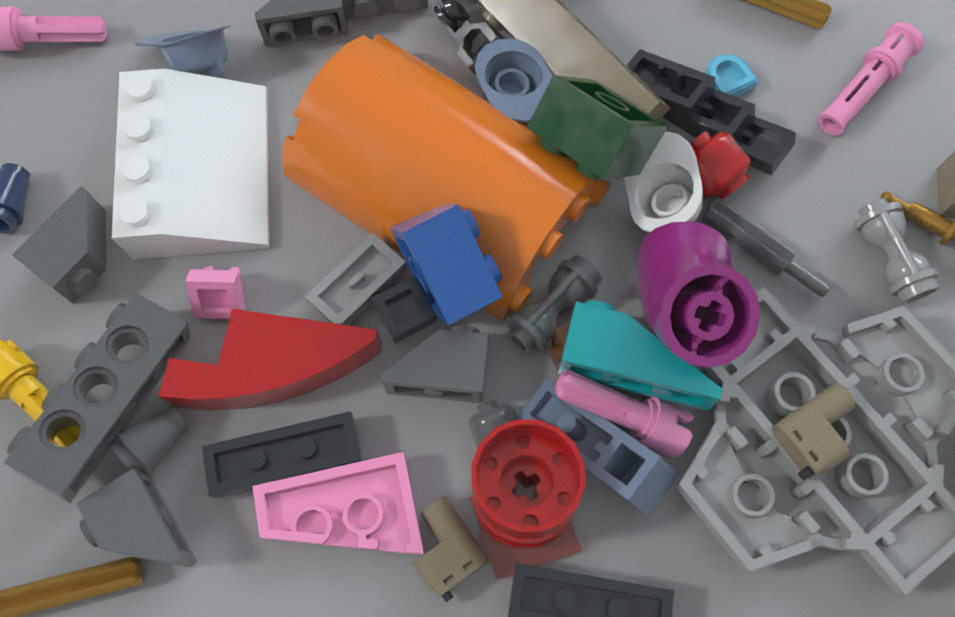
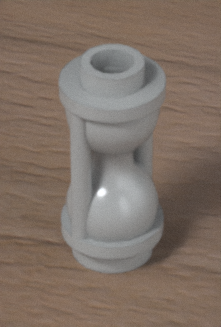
(906, 270)

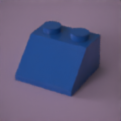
(448, 261)

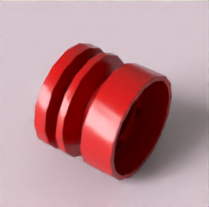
(531, 455)

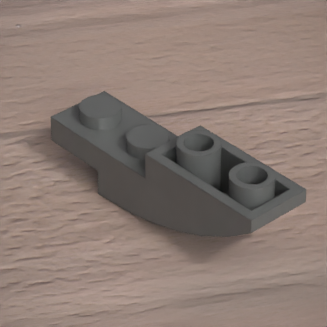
(302, 20)

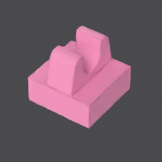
(215, 292)

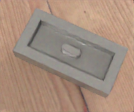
(355, 280)

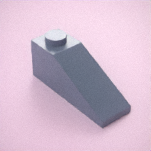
(606, 450)

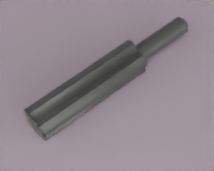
(760, 244)

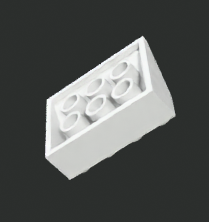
(190, 165)

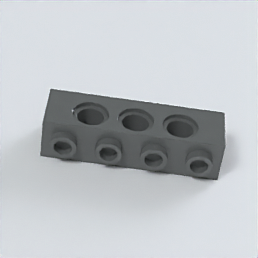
(68, 468)

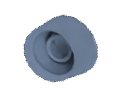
(192, 51)
(512, 77)

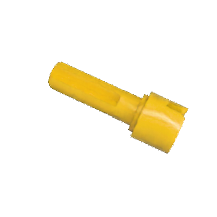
(20, 384)

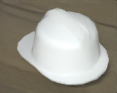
(667, 186)

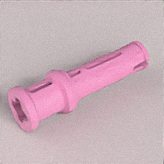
(879, 67)

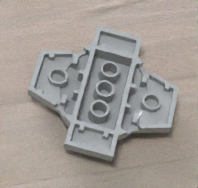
(876, 501)

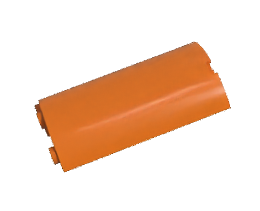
(400, 138)

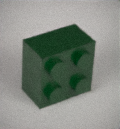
(595, 128)

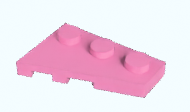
(344, 506)

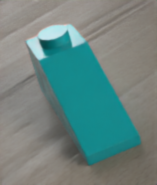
(628, 357)

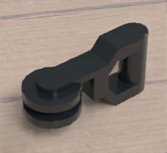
(450, 17)

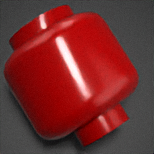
(720, 164)

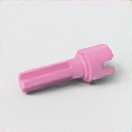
(19, 29)
(649, 421)

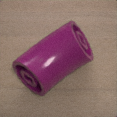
(695, 295)

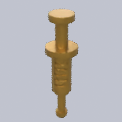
(925, 218)

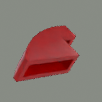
(269, 362)

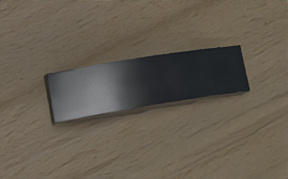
(702, 108)

